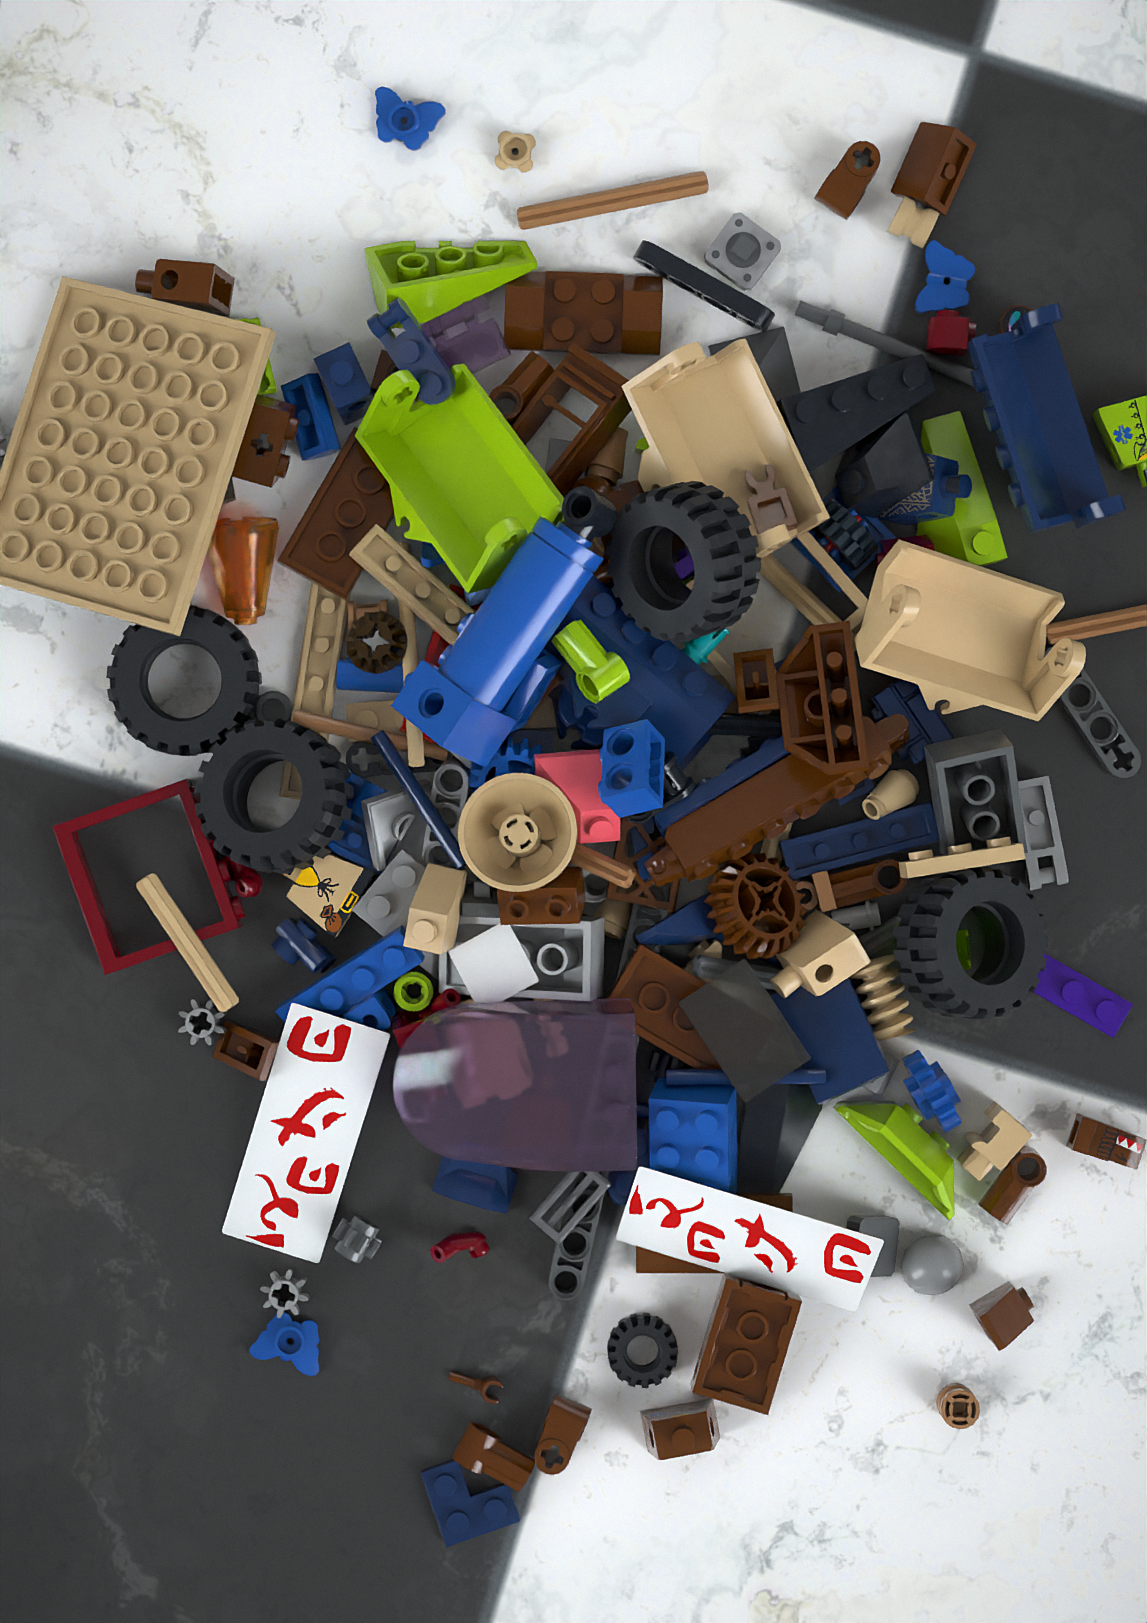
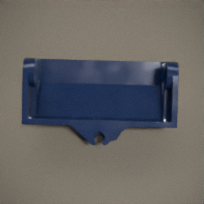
(1040, 425)
(662, 684)

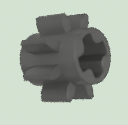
(357, 1238)

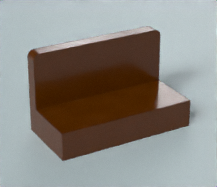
(934, 166)

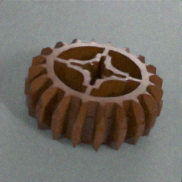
(765, 903)

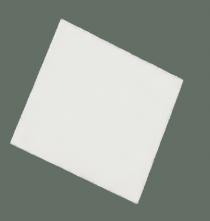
(493, 965)

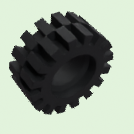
(642, 1326)

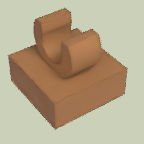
(820, 892)

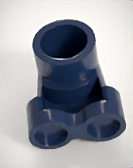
(298, 941)

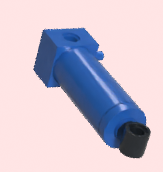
(466, 695)

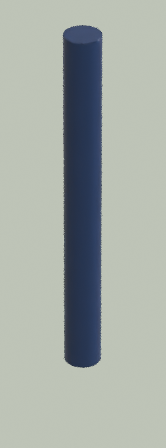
(419, 797)
(717, 1077)

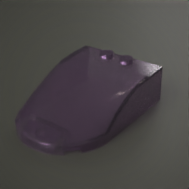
(524, 1084)

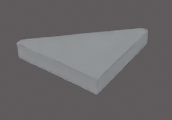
(388, 820)

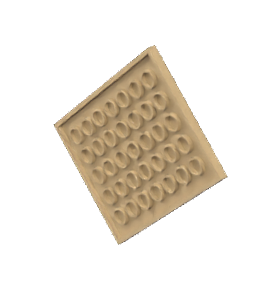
(125, 452)

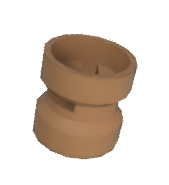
(953, 1400)

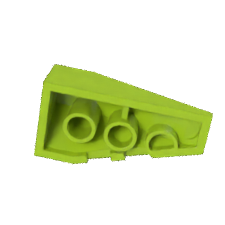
(973, 529)

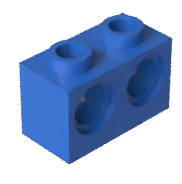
(632, 768)

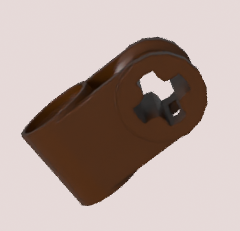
(847, 184)
(563, 1429)

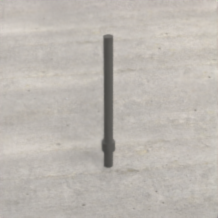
(834, 323)

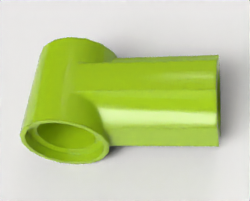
(595, 669)

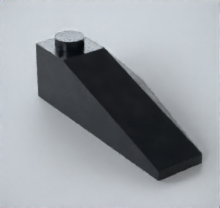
(773, 1135)

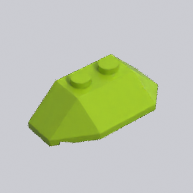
(906, 1147)

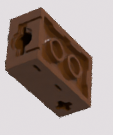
(745, 1343)

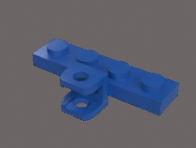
(359, 984)

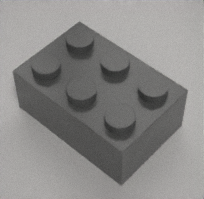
(975, 790)

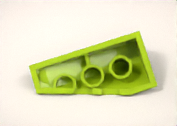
(445, 276)

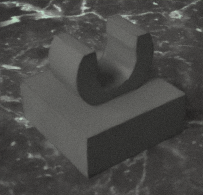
(480, 900)

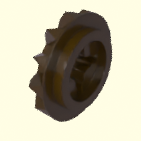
(386, 655)

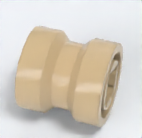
(913, 222)

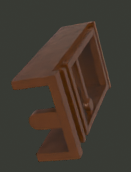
(599, 385)

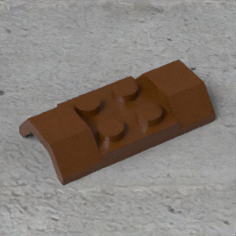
(591, 309)

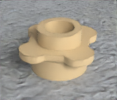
(508, 142)

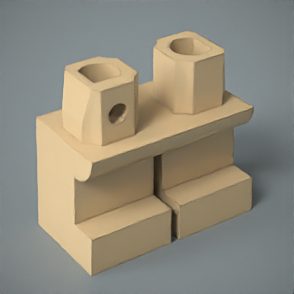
(995, 1144)

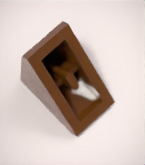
(756, 681)
(246, 1050)

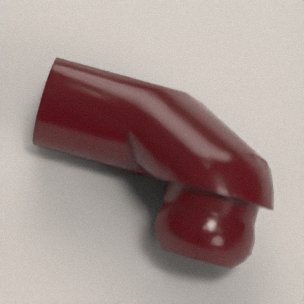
(246, 878)
(443, 1000)
(457, 1242)

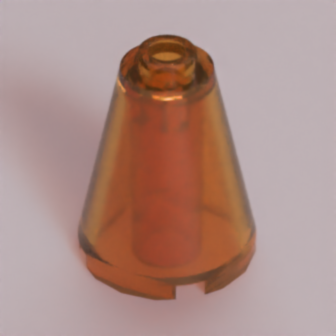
(242, 565)

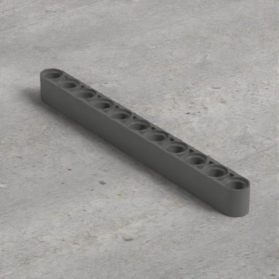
(578, 1261)

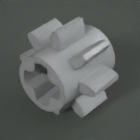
(191, 1025)
(275, 1297)

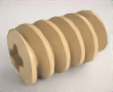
(881, 998)

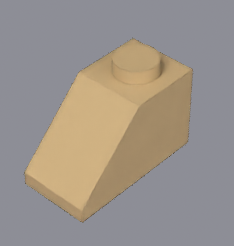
(436, 909)

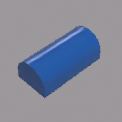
(316, 429)
(354, 679)

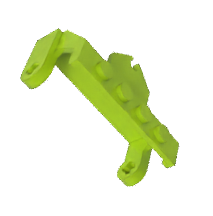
(457, 474)

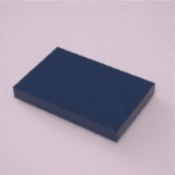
(835, 1037)

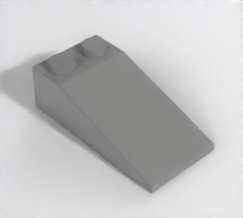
(389, 900)
(562, 955)

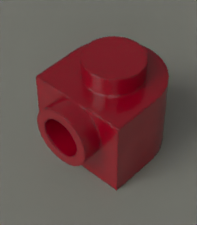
(949, 333)

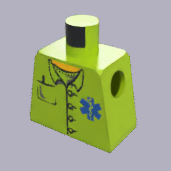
(1125, 434)

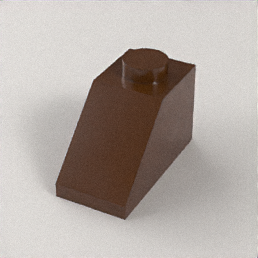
(1003, 1314)

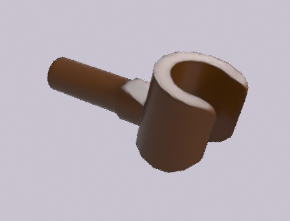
(477, 1384)

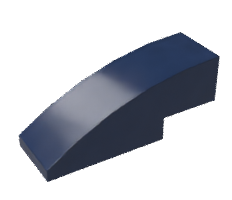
(683, 926)

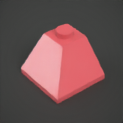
(578, 778)

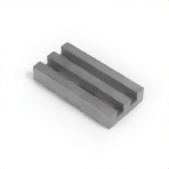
(547, 1226)

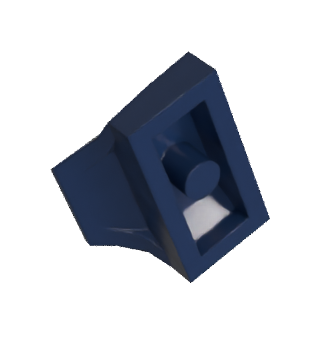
(476, 1184)

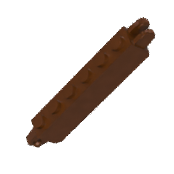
(765, 807)

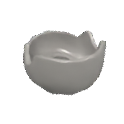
(932, 1265)

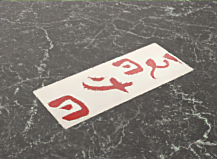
(305, 1132)
(748, 1239)

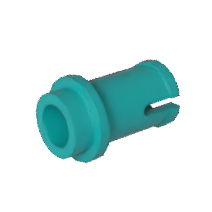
(701, 647)

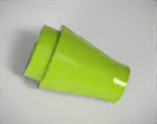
(407, 1001)

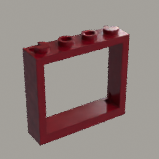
(89, 897)

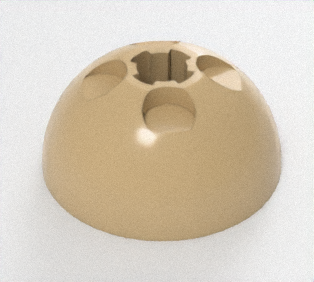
(495, 829)

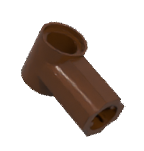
(523, 384)
(862, 883)
(1012, 1188)
(484, 1452)

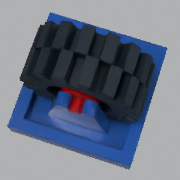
(846, 537)

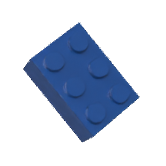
(695, 1133)

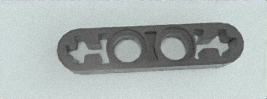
(1086, 714)

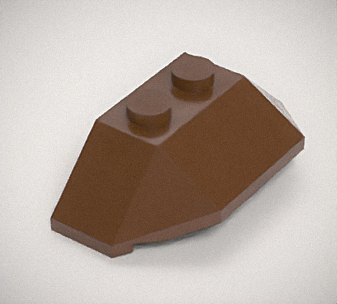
(823, 701)

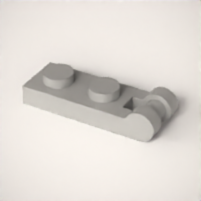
(1041, 834)

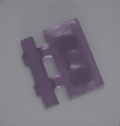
(475, 347)

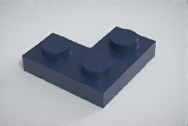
(463, 1513)

